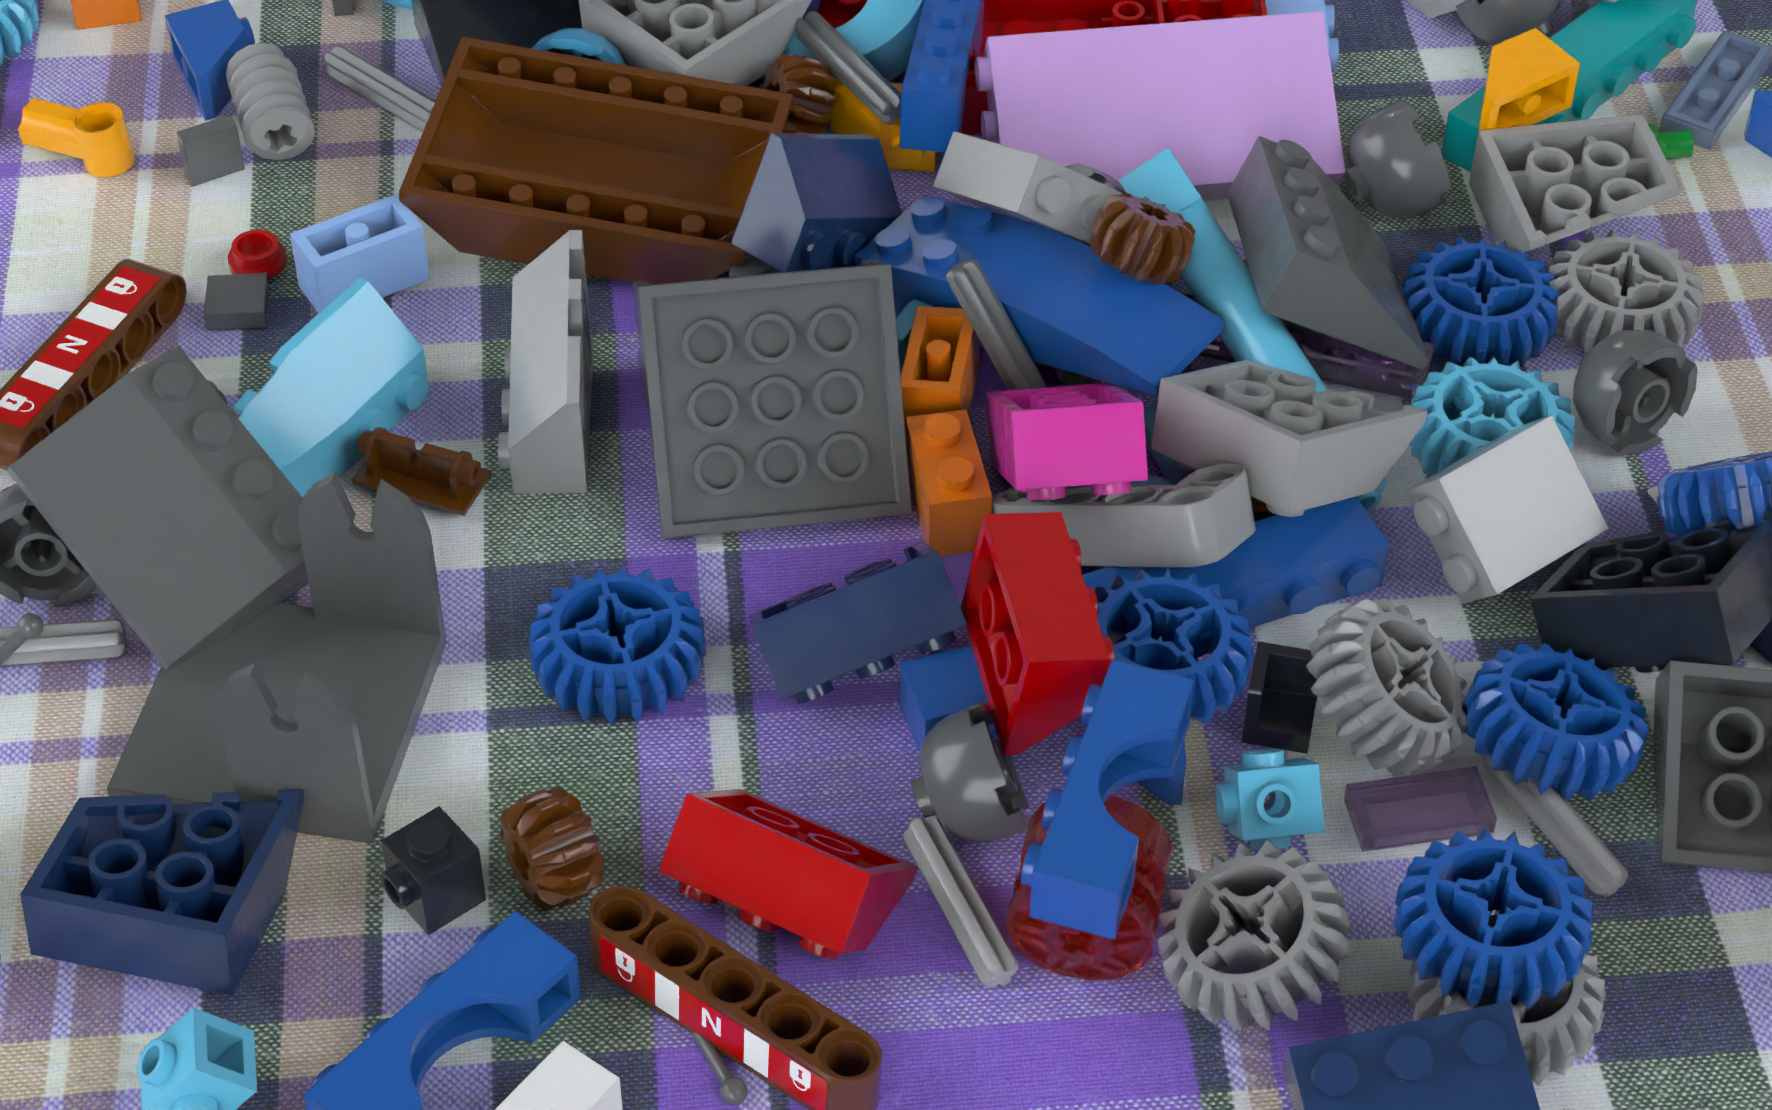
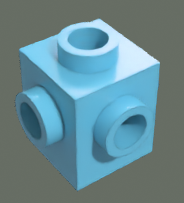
(1293, 801)
(198, 1065)

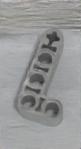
(1153, 524)

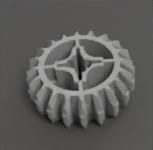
(1624, 286)
(1388, 686)
(1238, 970)
(1549, 1031)

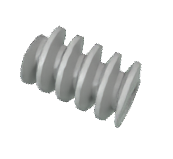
(269, 102)

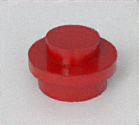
(257, 253)

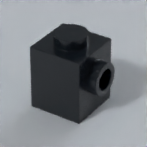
(432, 870)

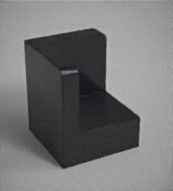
(1280, 699)

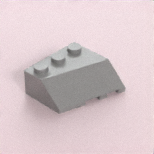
(697, 37)
(1566, 177)
(549, 374)
(1293, 441)

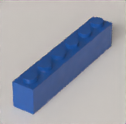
(1288, 563)

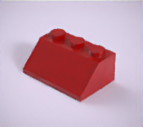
(1032, 626)
(784, 870)

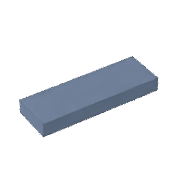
(1717, 88)

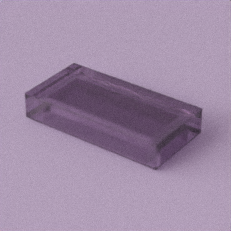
(1419, 808)

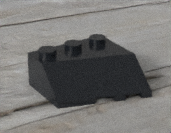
(1661, 599)

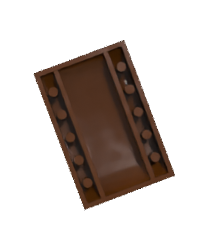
(595, 146)

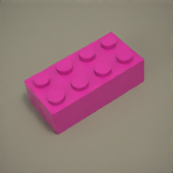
(1067, 438)

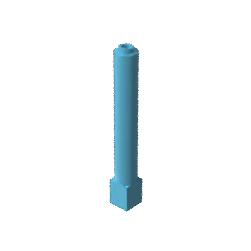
(1223, 280)

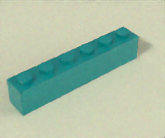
(1613, 49)

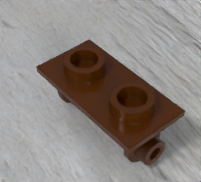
(427, 476)

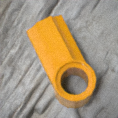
(90, 133)

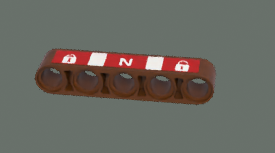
(88, 353)
(733, 1003)

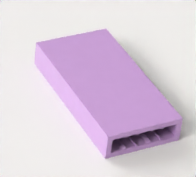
(1184, 86)

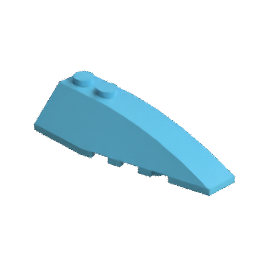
(333, 381)

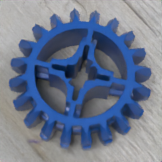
(1481, 302)
(1717, 491)
(1172, 625)
(617, 644)
(1555, 721)
(1538, 927)

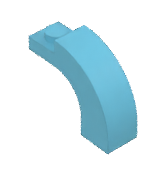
(879, 32)

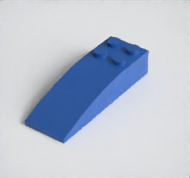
(1054, 290)

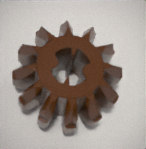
(811, 90)
(1142, 238)
(551, 848)

